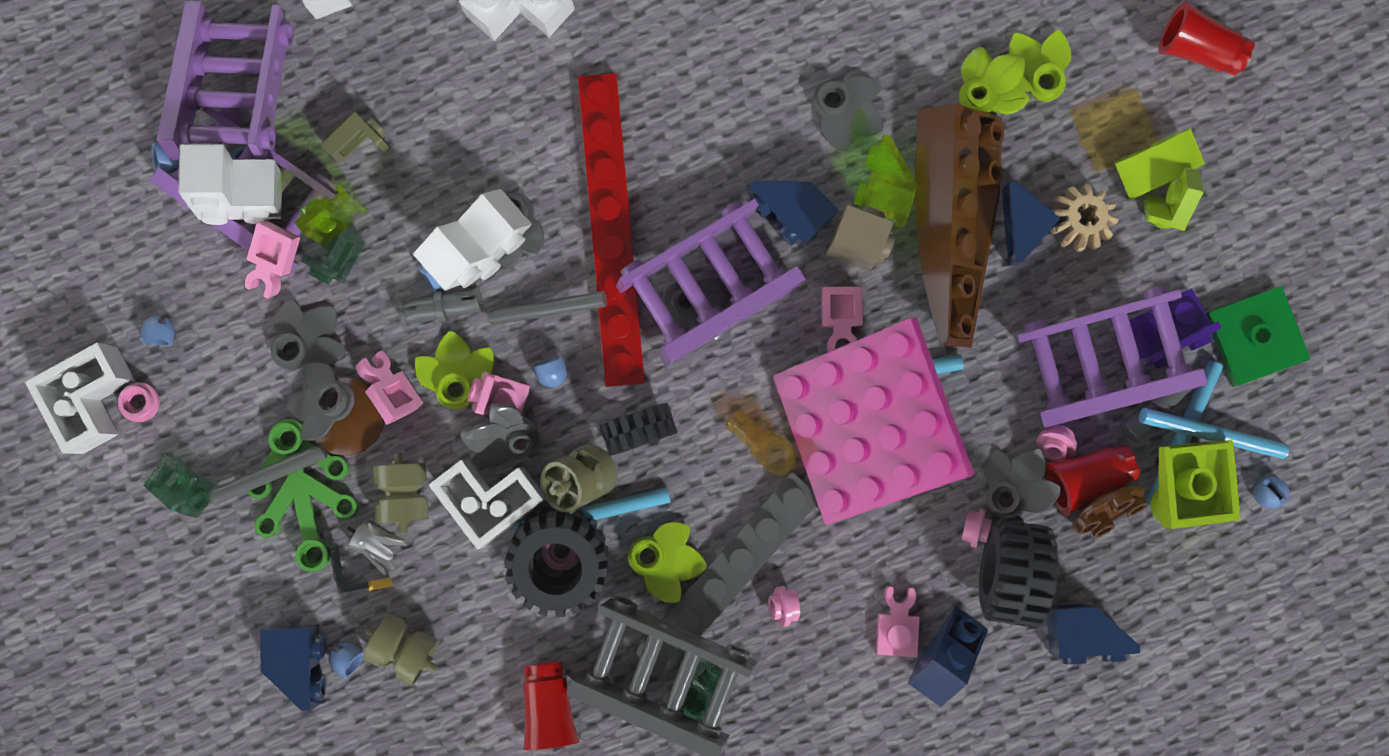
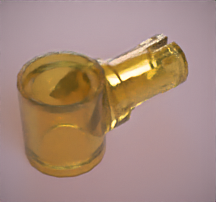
(761, 443)

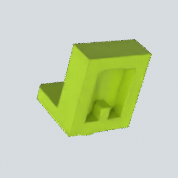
(1179, 202)

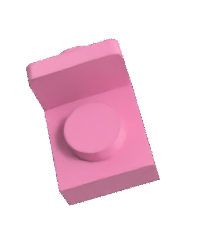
(496, 390)

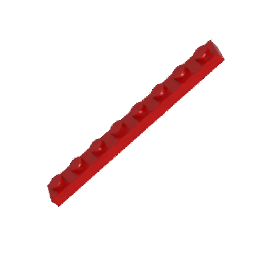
(610, 228)

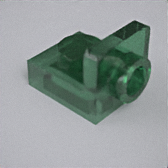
(341, 257)
(179, 486)
(701, 689)

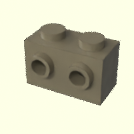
(861, 237)

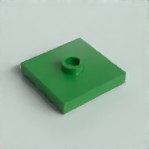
(1258, 336)

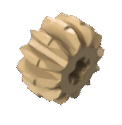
(1097, 218)

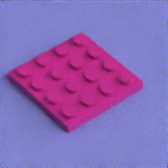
(872, 422)

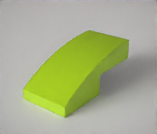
(1159, 163)

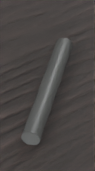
(548, 308)
(267, 474)

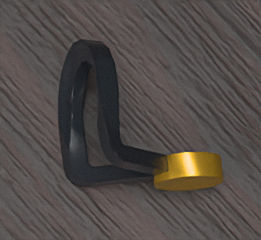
(338, 575)

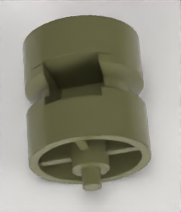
(578, 478)
(401, 498)
(393, 644)

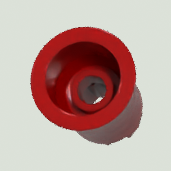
(1205, 41)
(1091, 476)
(547, 708)

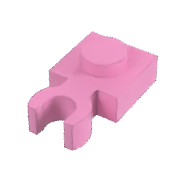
(274, 254)
(841, 311)
(389, 393)
(898, 631)

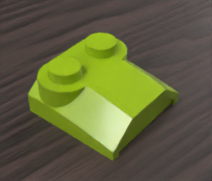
(1196, 485)

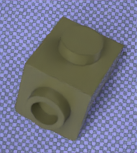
(348, 136)

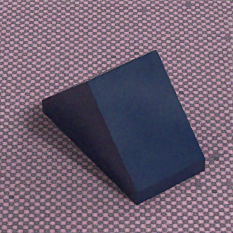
(1024, 221)

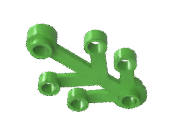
(300, 487)

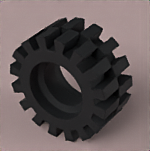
(638, 429)

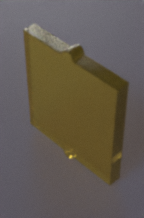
(1114, 129)

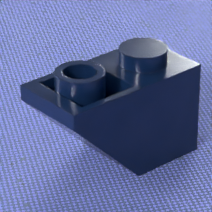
(795, 206)
(1085, 632)
(949, 658)
(292, 662)

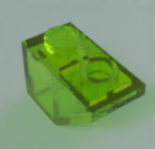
(890, 183)

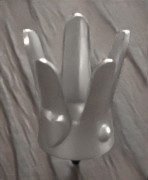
(369, 541)

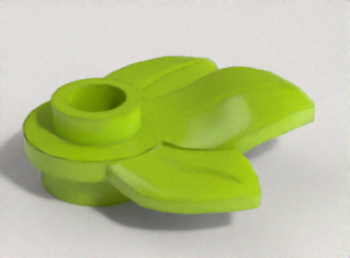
(1042, 61)
(996, 79)
(453, 365)
(672, 563)

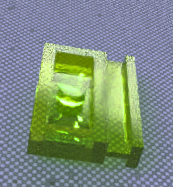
(327, 218)

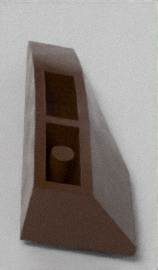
(956, 211)

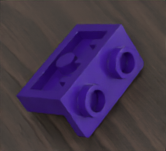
(1190, 324)

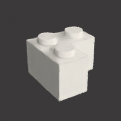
(496, 15)
(228, 188)
(474, 243)
(72, 396)
(486, 511)

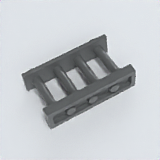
(632, 703)

